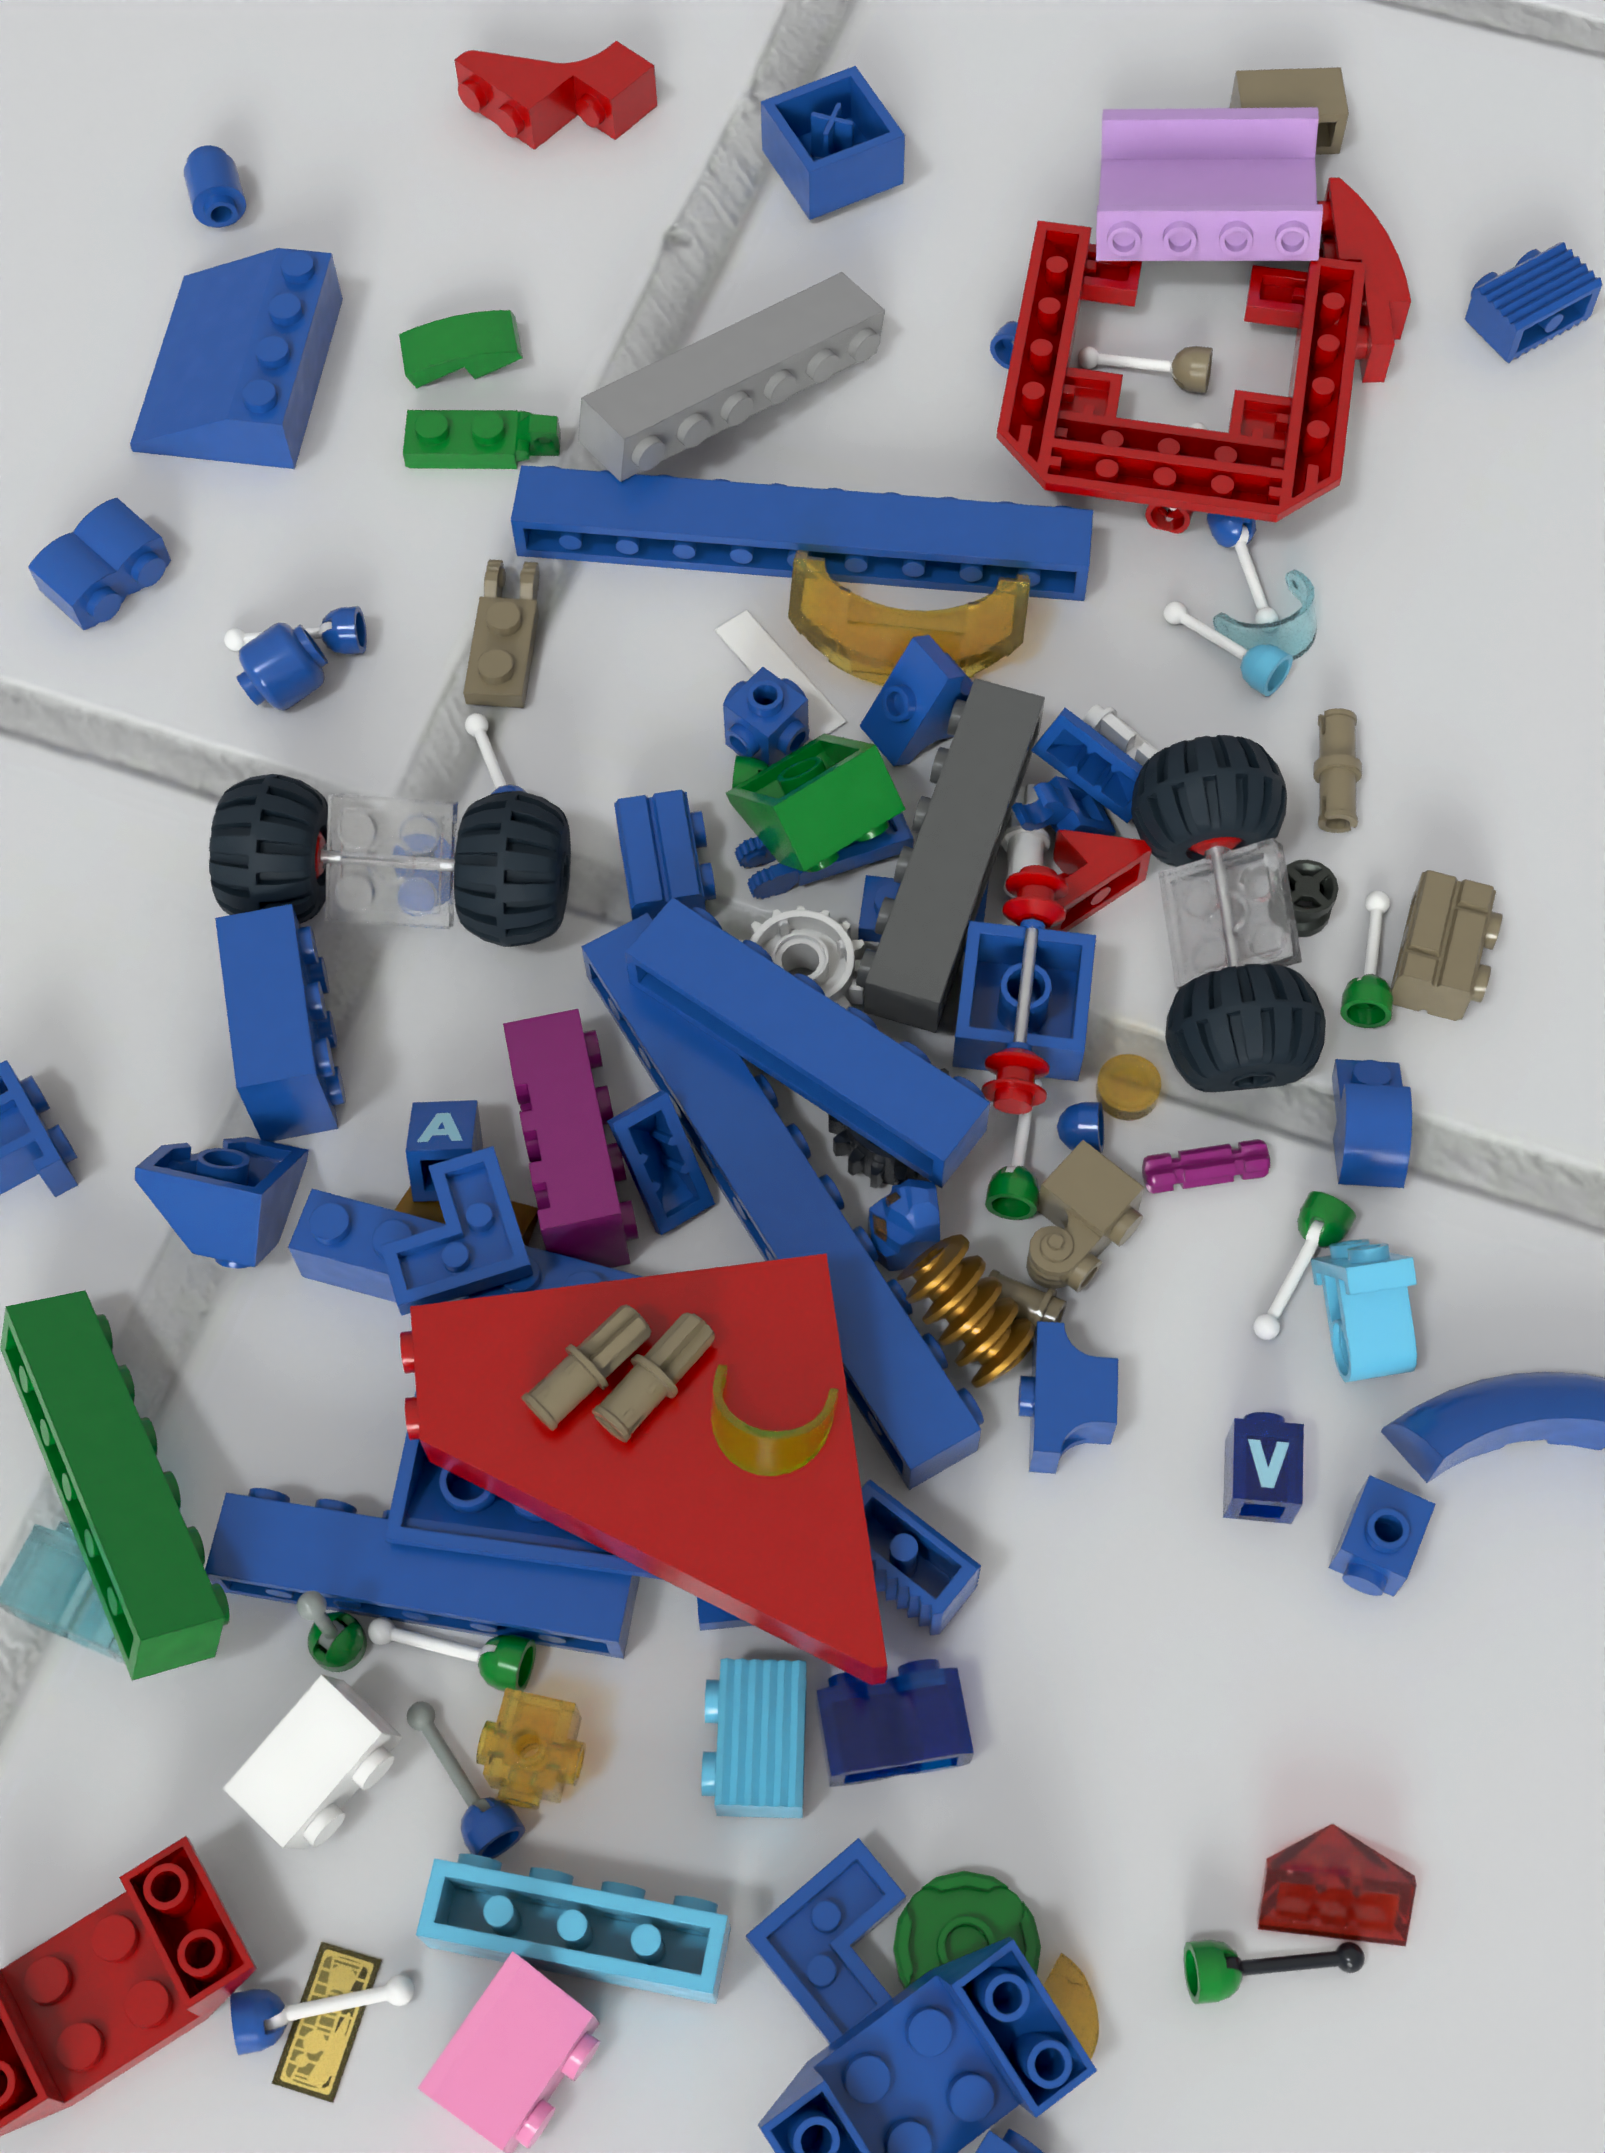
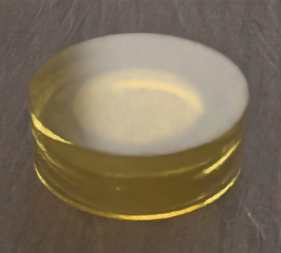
(1128, 1087)

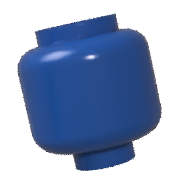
(281, 666)

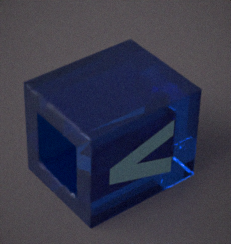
(1263, 1469)

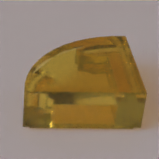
(1074, 2001)

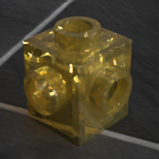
(527, 1724)

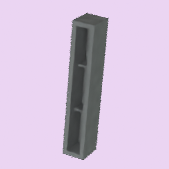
(952, 856)

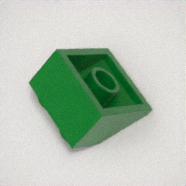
(818, 801)

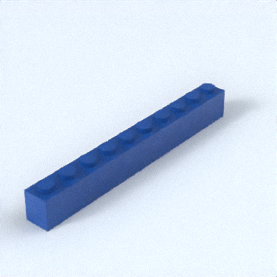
(762, 526)
(792, 1214)

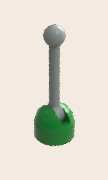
(344, 1644)

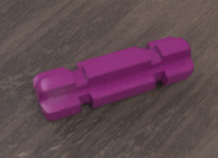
(1205, 1166)

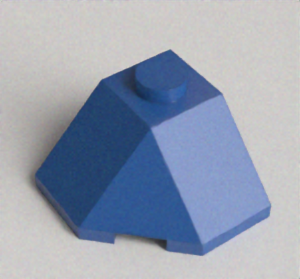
(227, 1198)

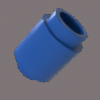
(214, 187)

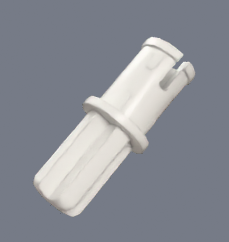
(1024, 846)

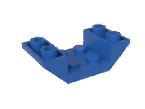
(935, 2064)

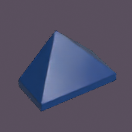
(1090, 762)
(661, 1162)

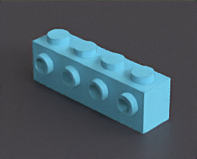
(576, 1929)

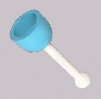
(1261, 666)

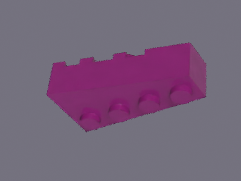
(566, 1139)

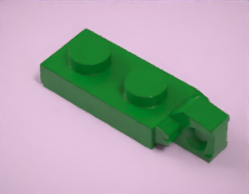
(477, 438)

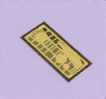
(322, 2043)

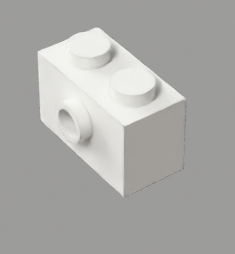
(314, 1765)

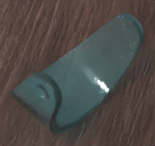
(1291, 634)

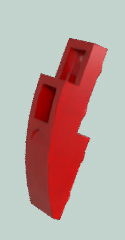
(1356, 235)

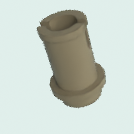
(1032, 1303)

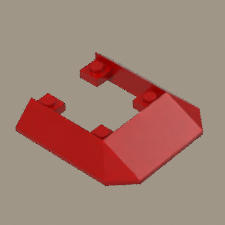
(1276, 447)

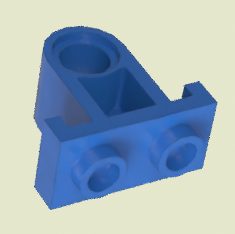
(25, 1141)

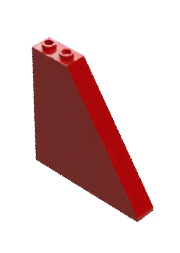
(668, 1500)

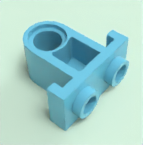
(1368, 1308)

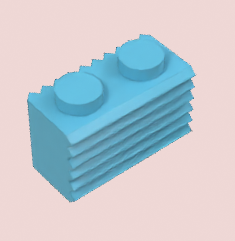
(758, 1738)

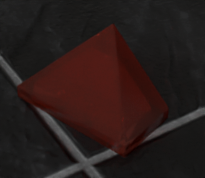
(1336, 1890)

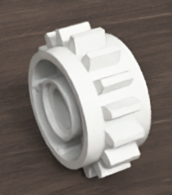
(814, 943)

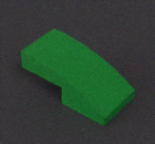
(470, 340)

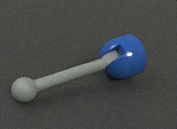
(487, 1824)

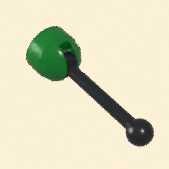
(1216, 1971)

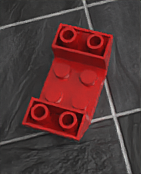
(116, 1986)

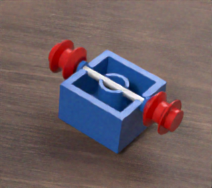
(1025, 994)

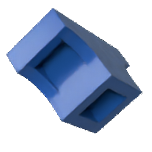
(916, 701)
(1067, 1398)

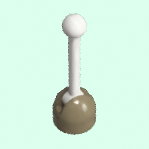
(1189, 367)

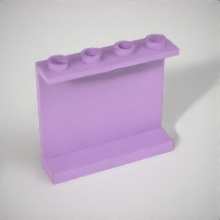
(1209, 185)

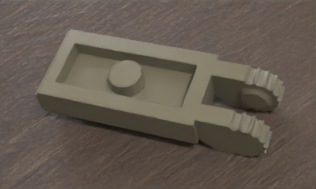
(503, 640)

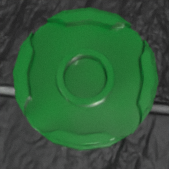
(959, 1917)

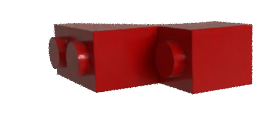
(540, 97)

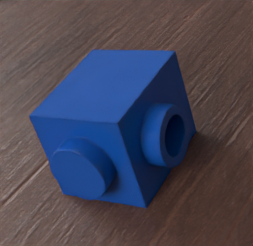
(1381, 1538)

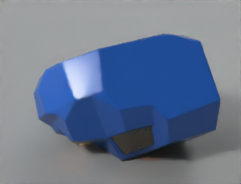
(904, 1223)

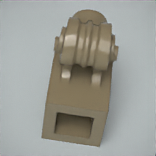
(1091, 1208)

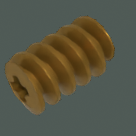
(970, 1308)

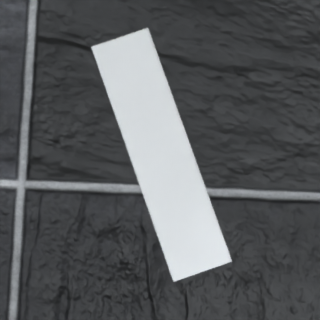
(759, 650)

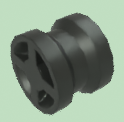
(1312, 883)

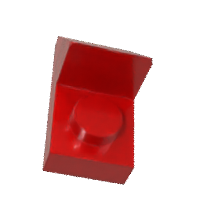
(1096, 871)

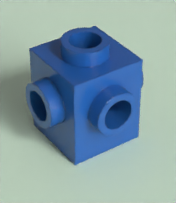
(766, 717)

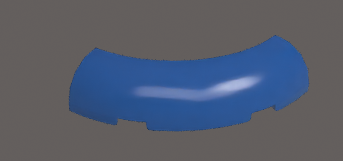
(1498, 1413)

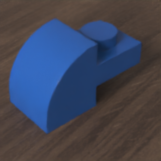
(1371, 1123)

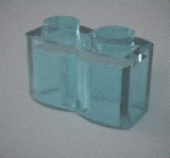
(55, 1591)

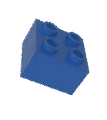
(832, 142)

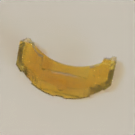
(872, 637)

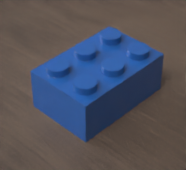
(279, 1023)

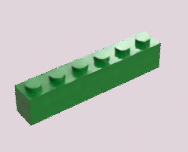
(113, 1485)

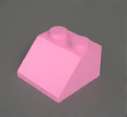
(513, 2056)

